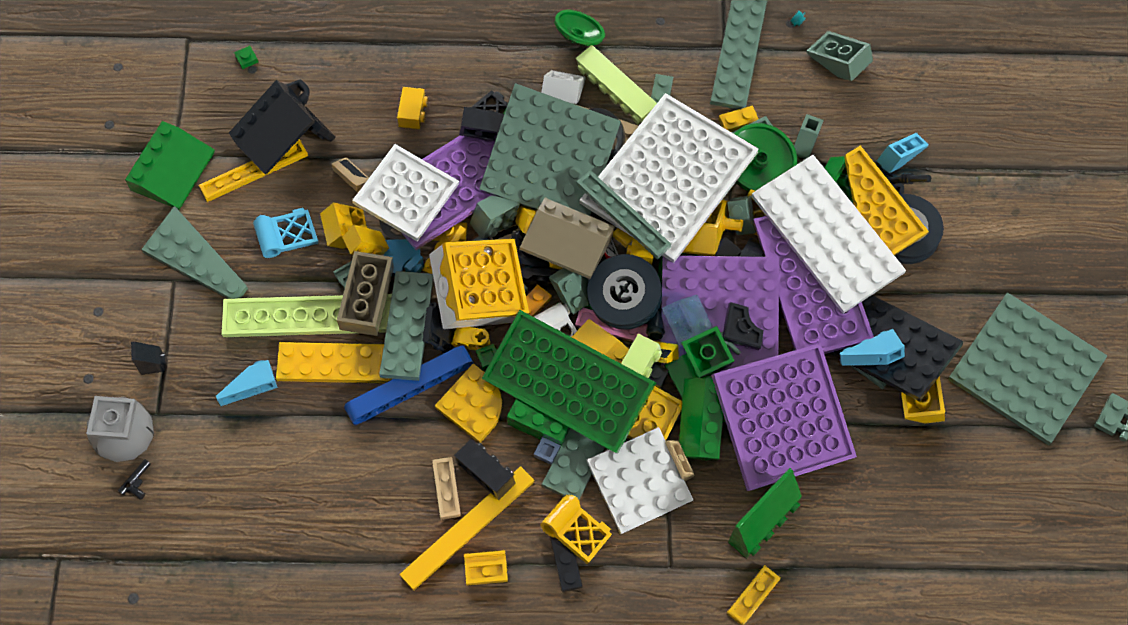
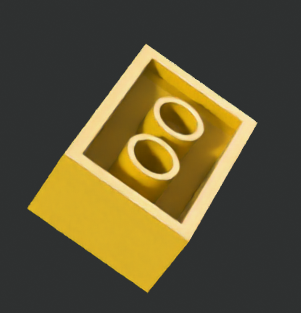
(601, 341)

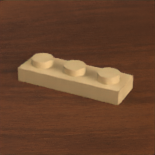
(446, 488)

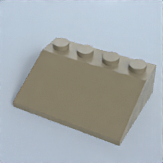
(567, 238)

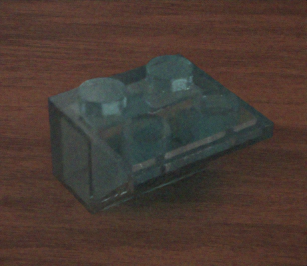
(686, 318)

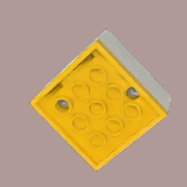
(478, 283)

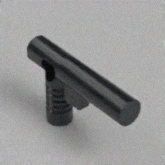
(135, 482)

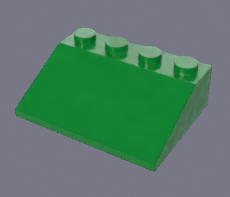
(169, 166)
(766, 515)

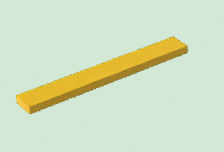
(463, 532)

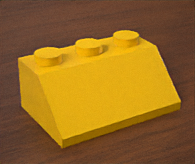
(929, 409)

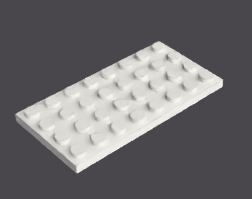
(828, 234)

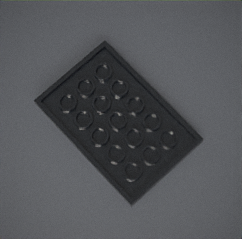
(926, 349)

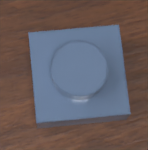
(546, 450)

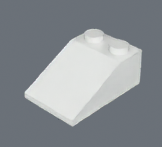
(563, 86)

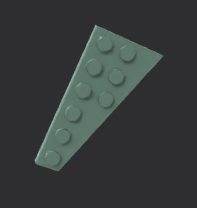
(186, 251)

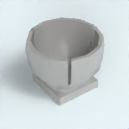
(119, 428)

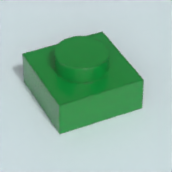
(246, 57)
(485, 355)

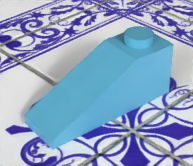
(901, 152)
(252, 381)

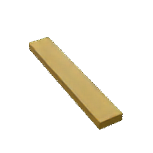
(247, 173)

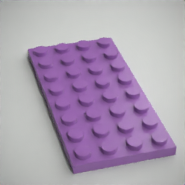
(465, 161)
(805, 304)

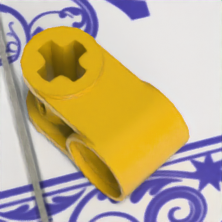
(469, 338)

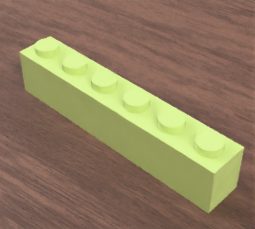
(615, 83)

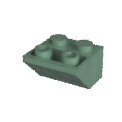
(493, 216)

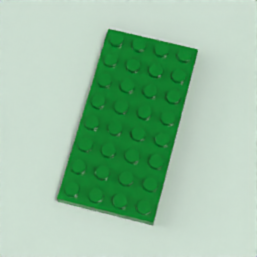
(569, 381)

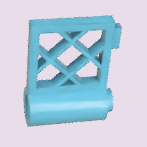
(269, 233)

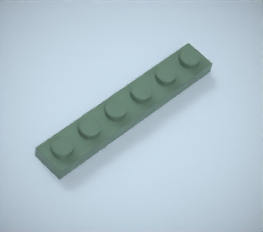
(624, 214)

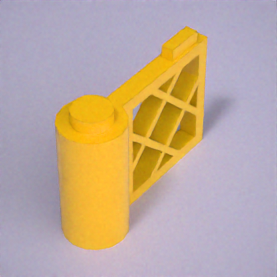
(560, 522)

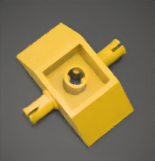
(709, 235)

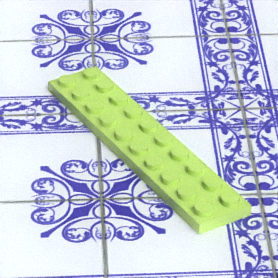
(286, 316)

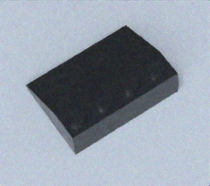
(271, 126)

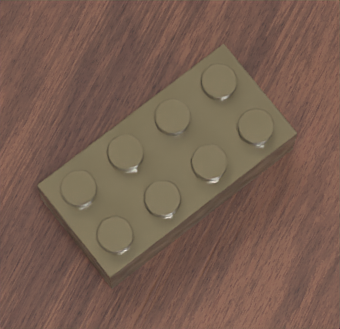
(365, 293)

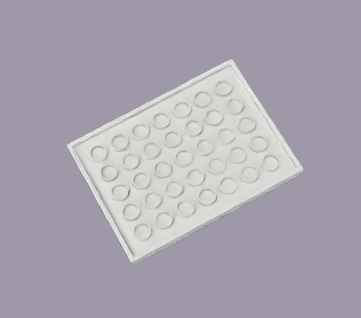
(675, 171)

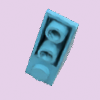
(874, 351)

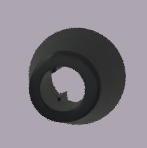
(655, 327)

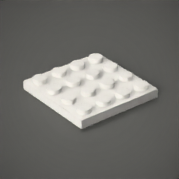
(405, 192)
(639, 481)

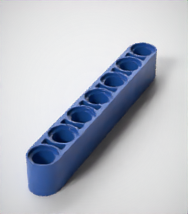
(399, 390)

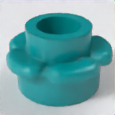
(798, 18)

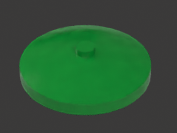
(773, 158)

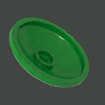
(579, 28)

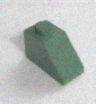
(742, 209)

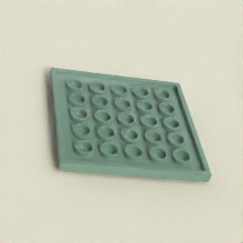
(547, 149)
(1028, 368)

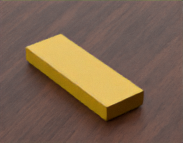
(753, 595)

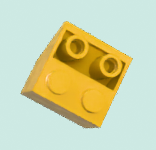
(338, 220)

